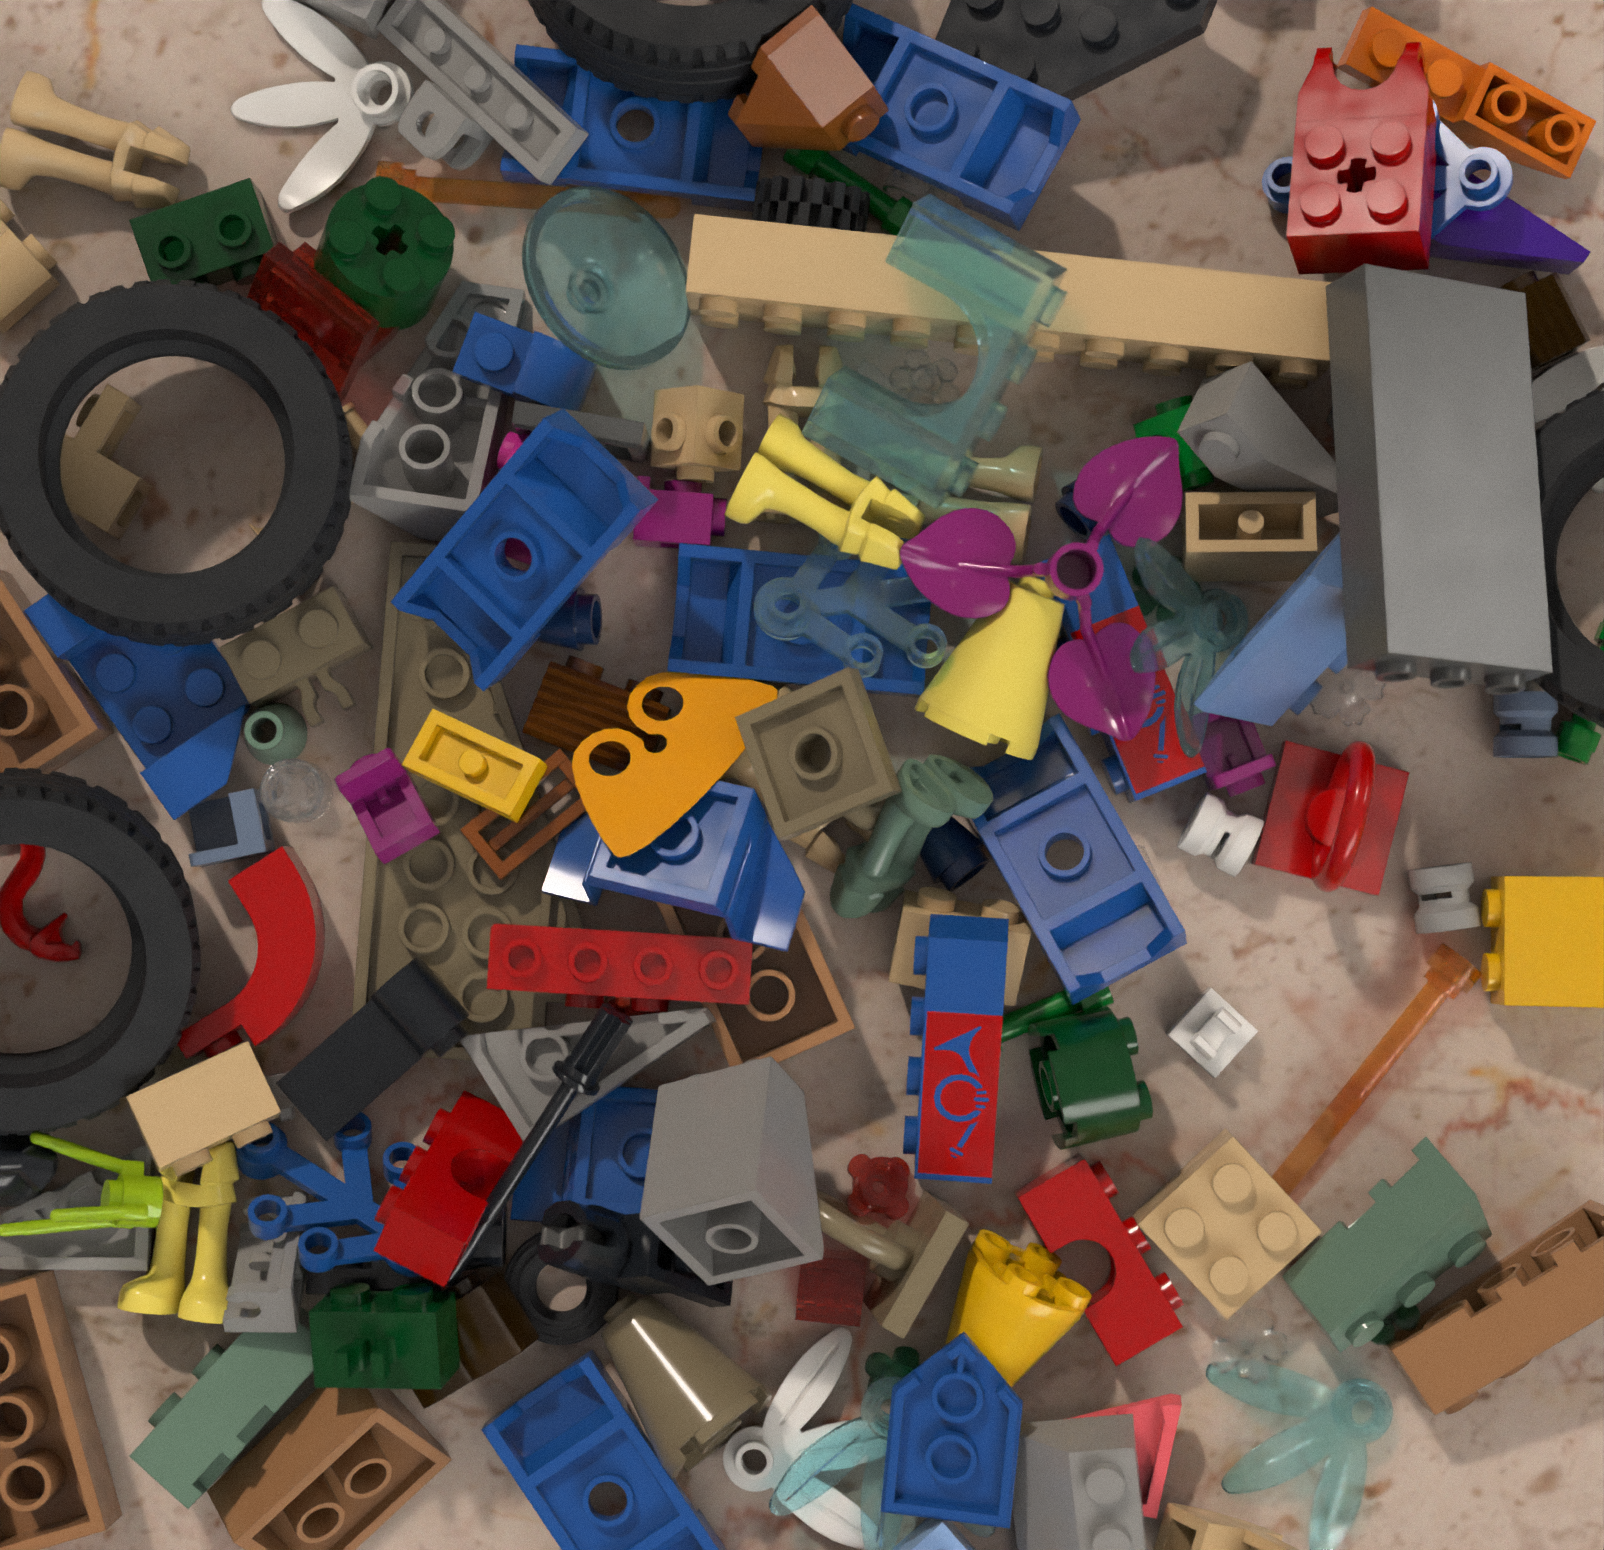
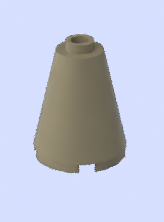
(678, 1382)

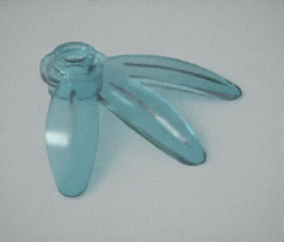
(1201, 627)
(1298, 1448)
(836, 1455)

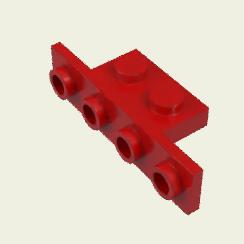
(619, 964)

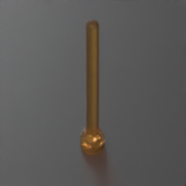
(505, 193)
(1445, 979)

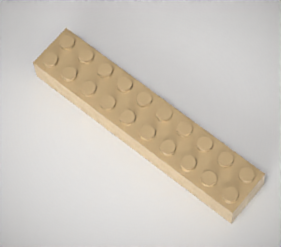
(1111, 311)

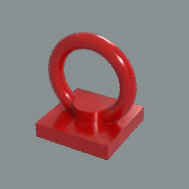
(1331, 817)

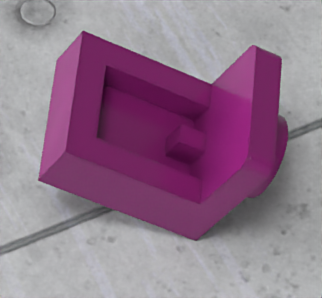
(1233, 755)
(387, 804)

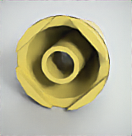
(999, 671)

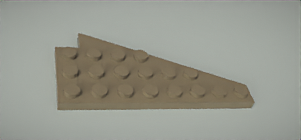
(442, 892)

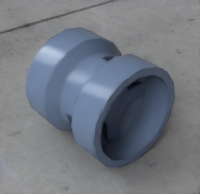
(1525, 725)

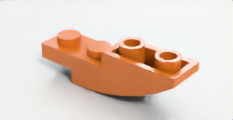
(1474, 101)

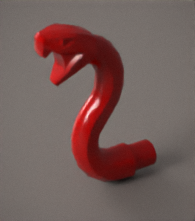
(43, 942)

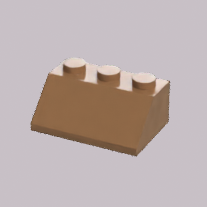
(328, 1473)

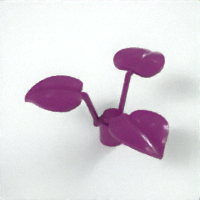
(966, 566)

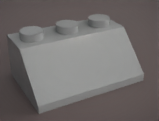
(1079, 1485)

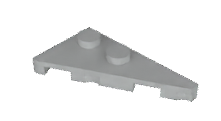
(521, 1060)

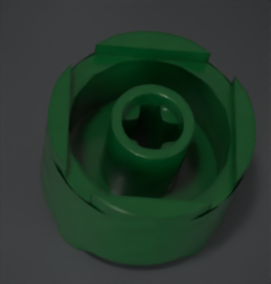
(387, 251)
(1088, 1076)

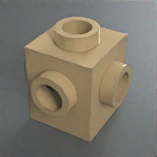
(697, 432)

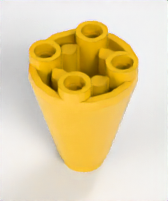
(1014, 1303)

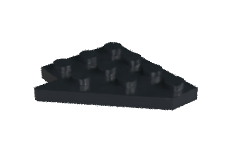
(1072, 42)

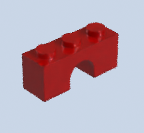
(446, 1188)
(1132, 1304)

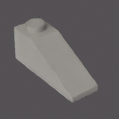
(1256, 439)

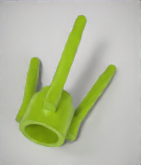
(125, 1202)

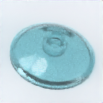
(606, 278)

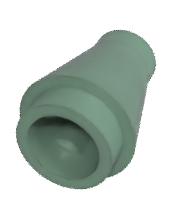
(289, 738)

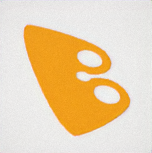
(664, 785)

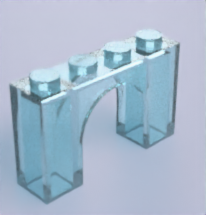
(1005, 297)

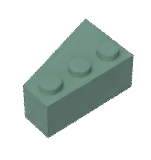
(1391, 1251)
(224, 1410)

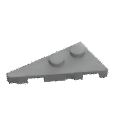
(82, 1249)

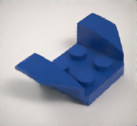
(167, 701)
(709, 861)
(593, 1158)

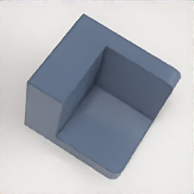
(230, 829)

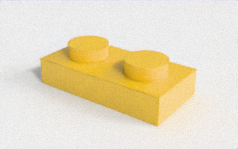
(474, 765)

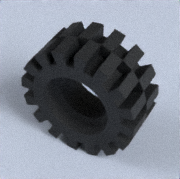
(811, 203)

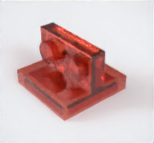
(319, 312)

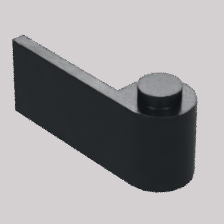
(375, 1048)

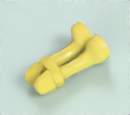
(866, 530)
(163, 1285)

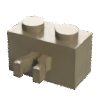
(297, 650)

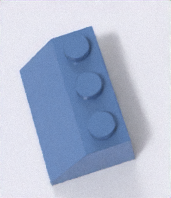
(1286, 649)

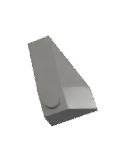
(439, 431)

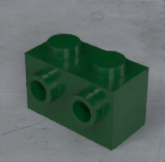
(207, 236)

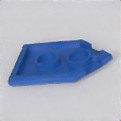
(953, 1440)

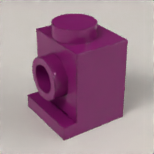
(680, 516)

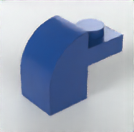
(523, 364)

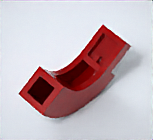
(288, 961)

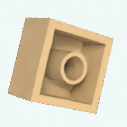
(1226, 1224)

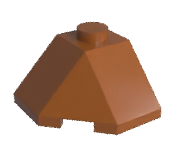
(807, 91)

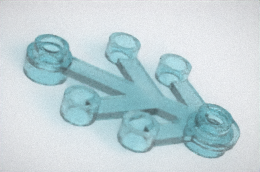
(861, 597)

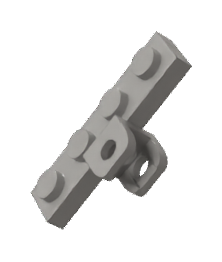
(474, 95)

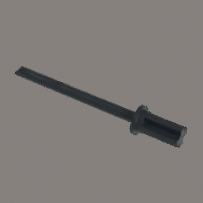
(578, 1074)

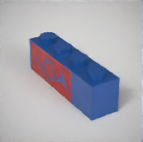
(1154, 755)
(960, 1048)

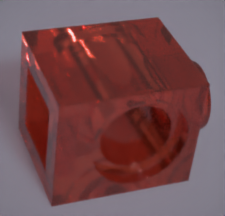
(832, 1288)

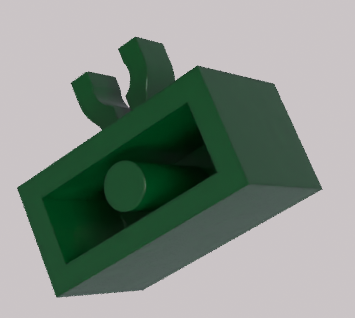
(384, 1337)

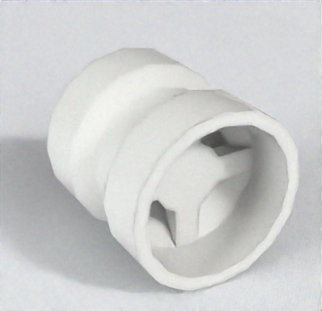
(1207, 826)

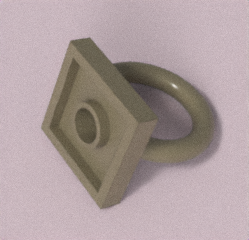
(819, 756)
(902, 1256)

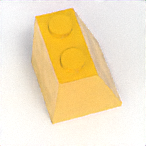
(1544, 941)

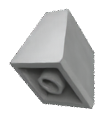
(733, 1173)

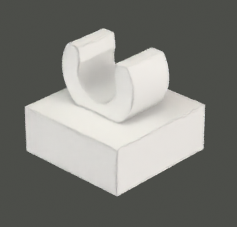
(1211, 1032)

